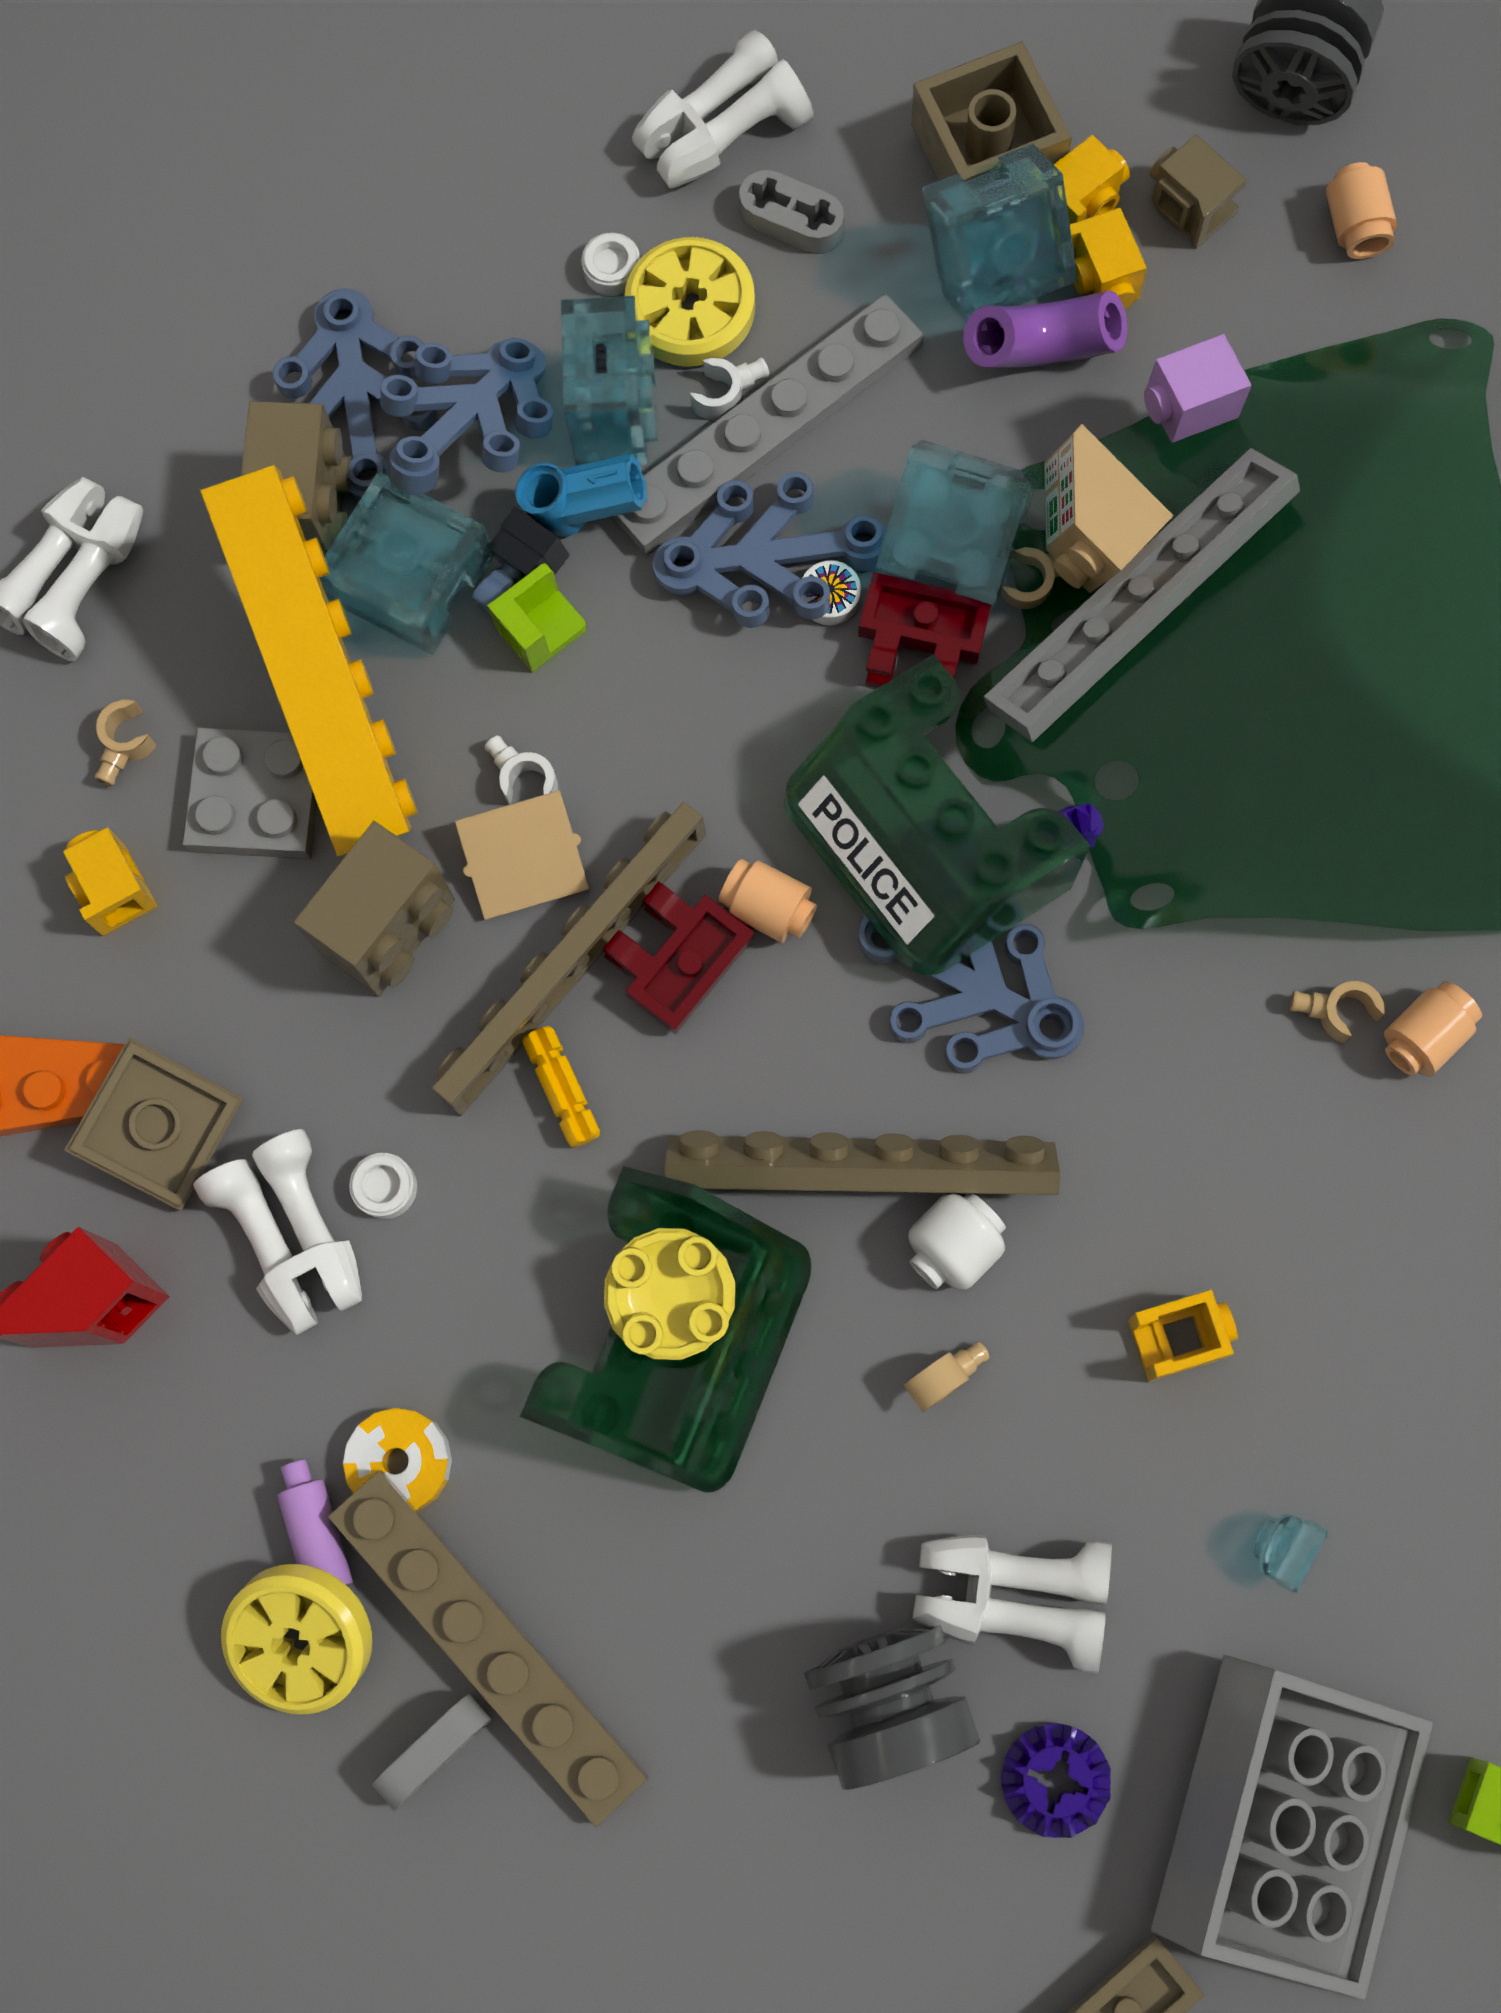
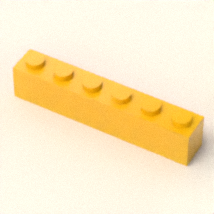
(306, 655)

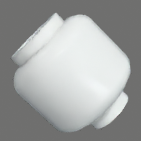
(956, 1241)

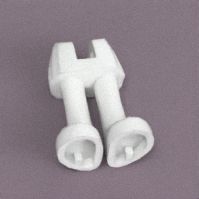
(688, 145)
(70, 520)
(238, 1189)
(1080, 1577)

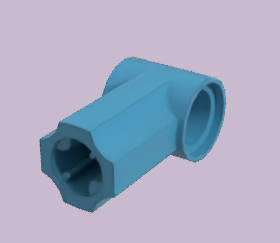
(582, 492)

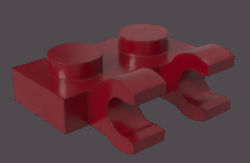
(920, 619)
(687, 964)

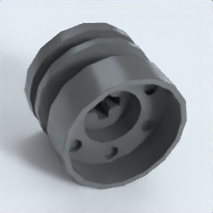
(1305, 57)
(892, 1707)

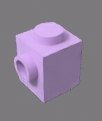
(1196, 388)

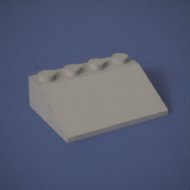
(1292, 1828)

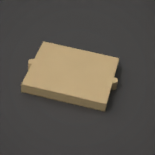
(522, 855)

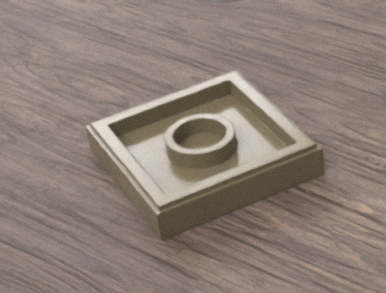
(154, 1124)

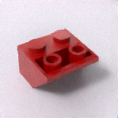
(79, 1296)

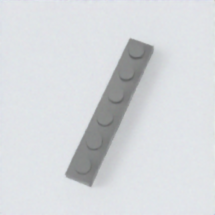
(771, 420)
(1142, 594)

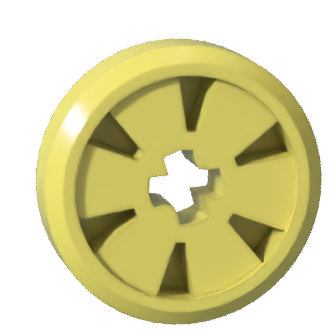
(719, 317)
(268, 1662)

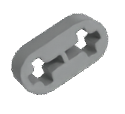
(790, 213)
(431, 1752)

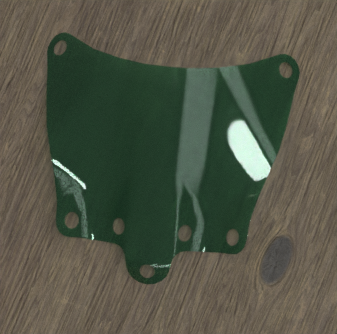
(1333, 691)

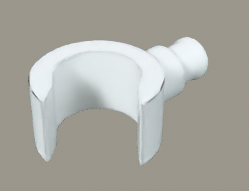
(736, 377)
(514, 763)

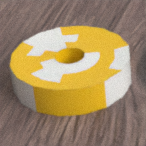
(405, 1430)

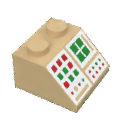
(1095, 512)

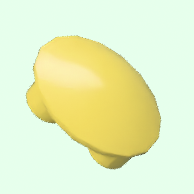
(669, 1294)

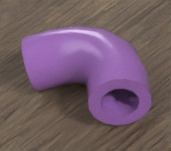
(1046, 331)

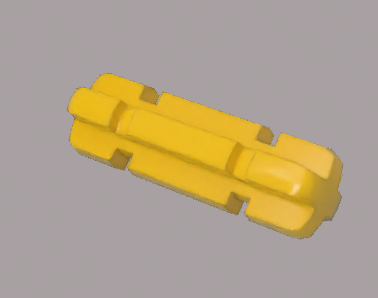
(561, 1086)

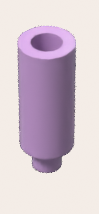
(310, 1531)

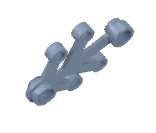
(507, 367)
(353, 378)
(762, 554)
(984, 992)

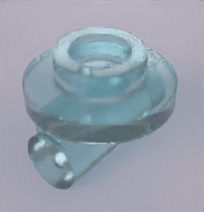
(1288, 1549)

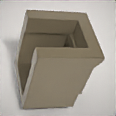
(1196, 188)

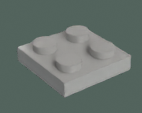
(249, 796)

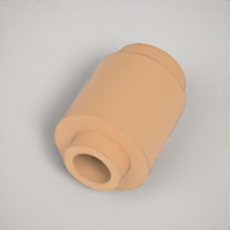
(1362, 210)
(768, 900)
(1432, 1029)

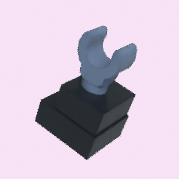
(520, 549)

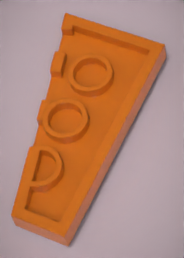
(49, 1080)

